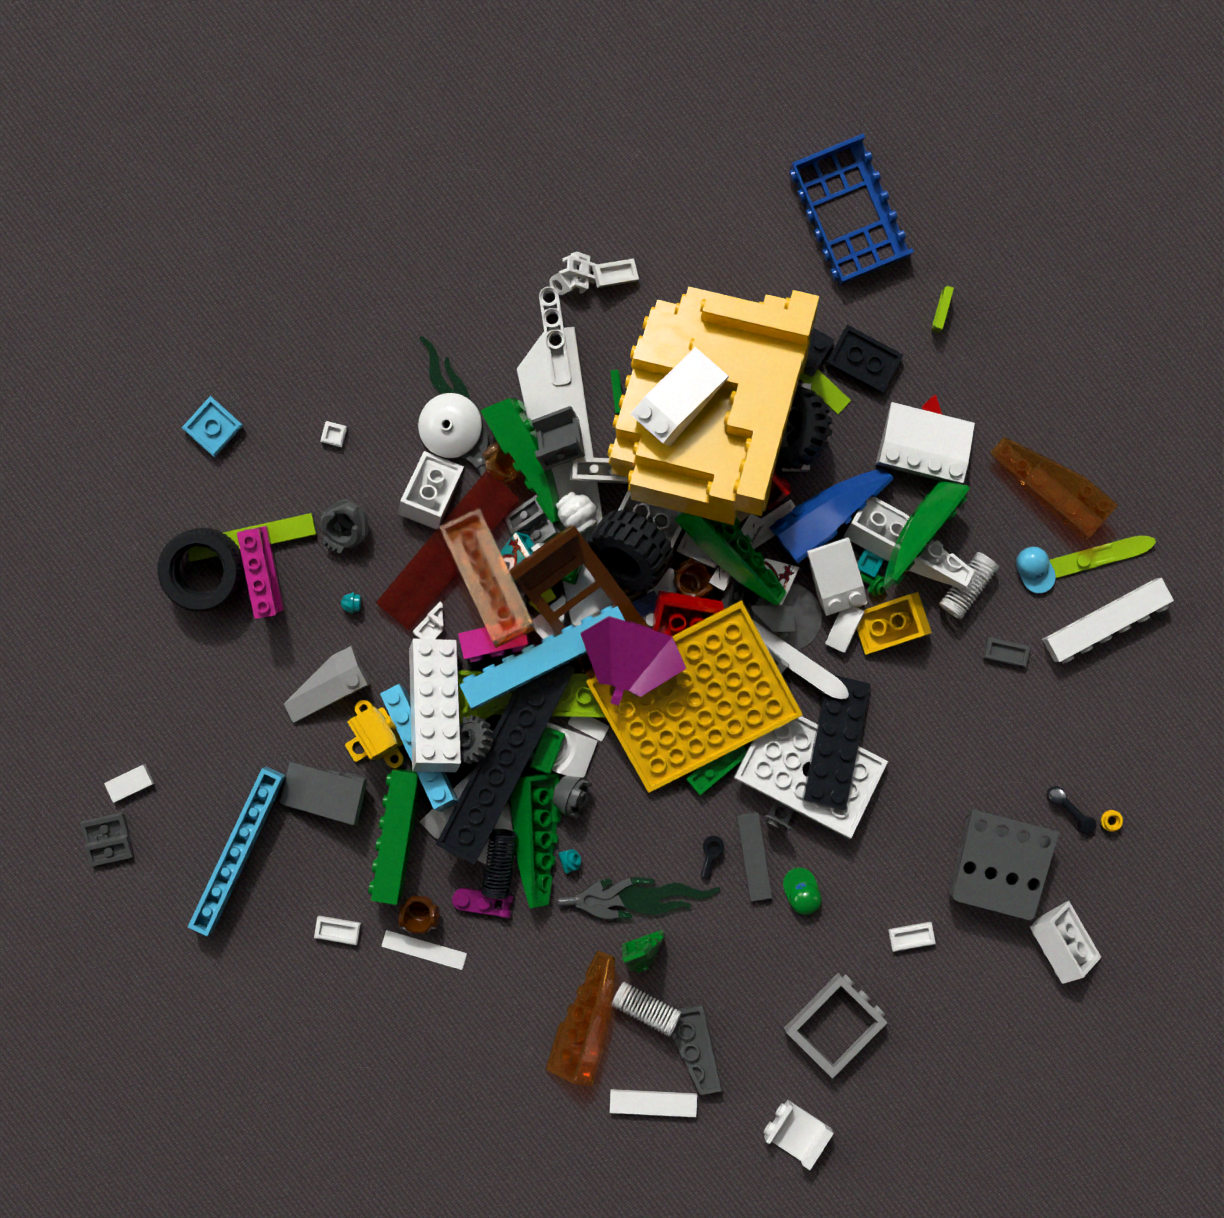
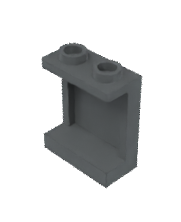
(558, 438)

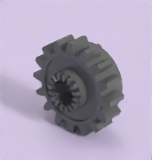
(474, 739)

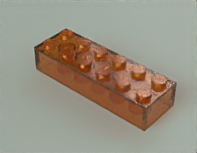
(487, 578)

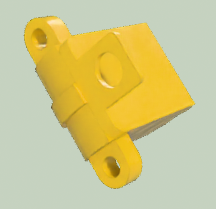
(376, 735)

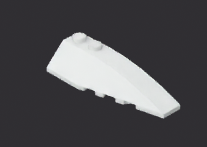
(877, 531)

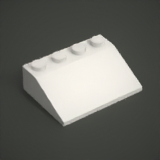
(926, 444)

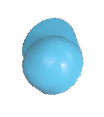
(1035, 569)

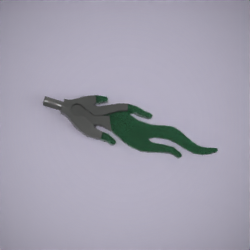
(475, 455)
(636, 898)

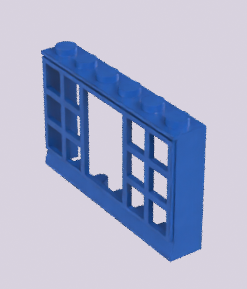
(878, 197)

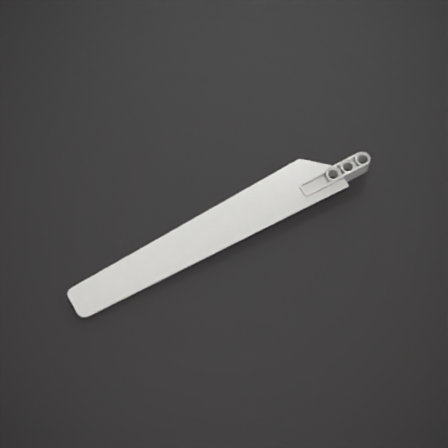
(549, 382)

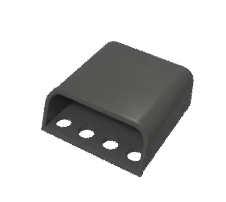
(1001, 865)

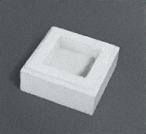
(334, 434)

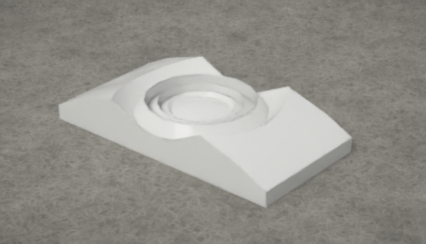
(573, 754)

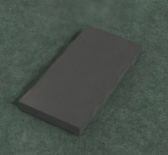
(323, 793)

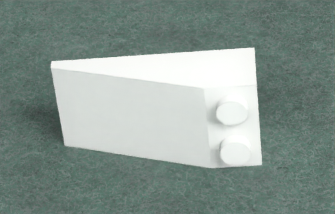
(679, 396)

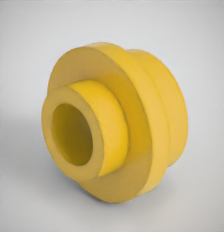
(1118, 820)

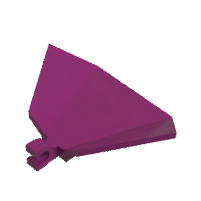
(631, 656)

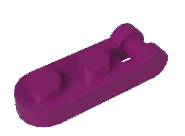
(474, 901)

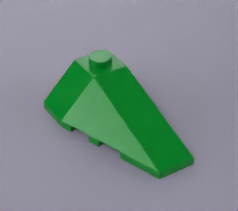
(641, 951)

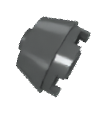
(572, 795)

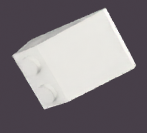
(430, 490)
(836, 576)

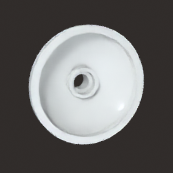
(463, 430)

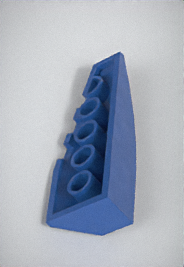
(819, 517)

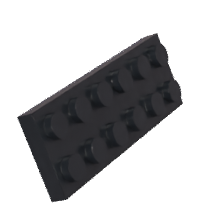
(836, 746)

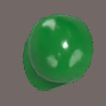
(802, 891)

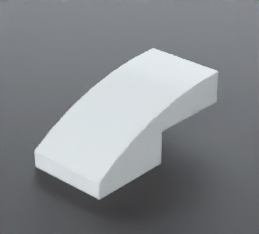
(844, 628)

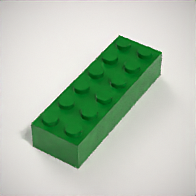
(396, 836)

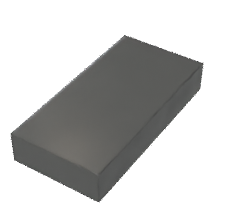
(1006, 652)

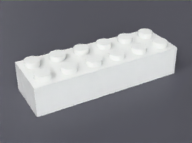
(434, 705)

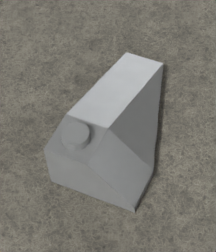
(331, 682)

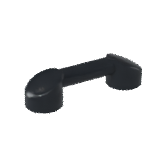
(1058, 796)

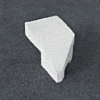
(432, 625)

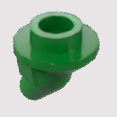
(876, 584)

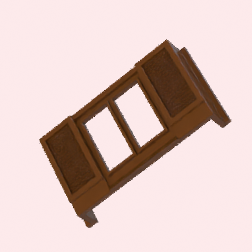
(556, 561)

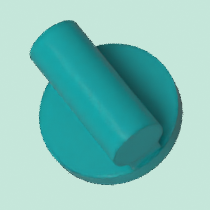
(570, 860)

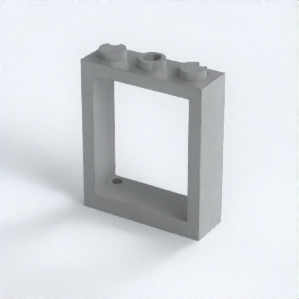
(793, 1026)

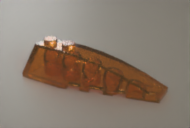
(584, 1031)

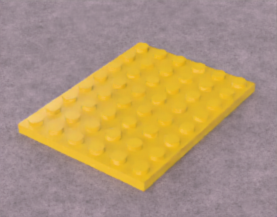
(707, 710)

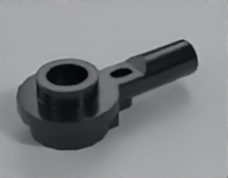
(713, 847)

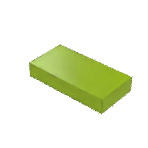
(942, 309)

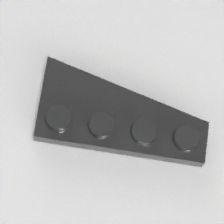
(696, 1048)

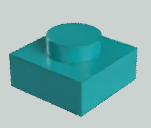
(869, 563)

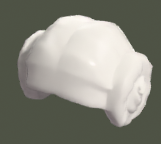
(577, 511)

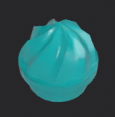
(351, 602)

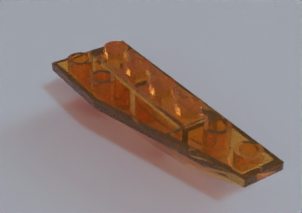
(1058, 488)

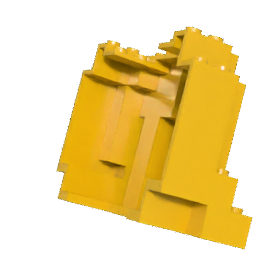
(733, 443)

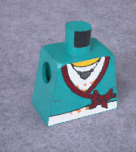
(516, 550)

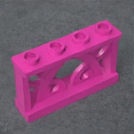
(260, 571)

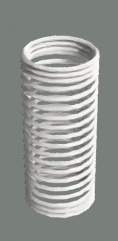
(976, 583)
(622, 994)

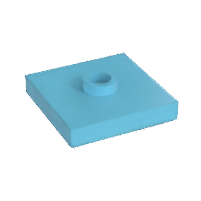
(212, 426)

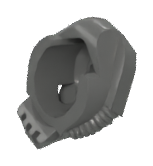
(343, 525)

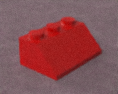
(678, 611)

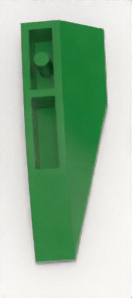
(921, 528)

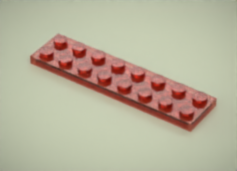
(434, 563)

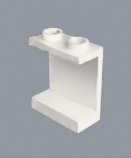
(798, 1133)

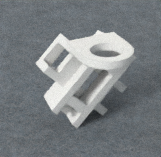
(569, 276)

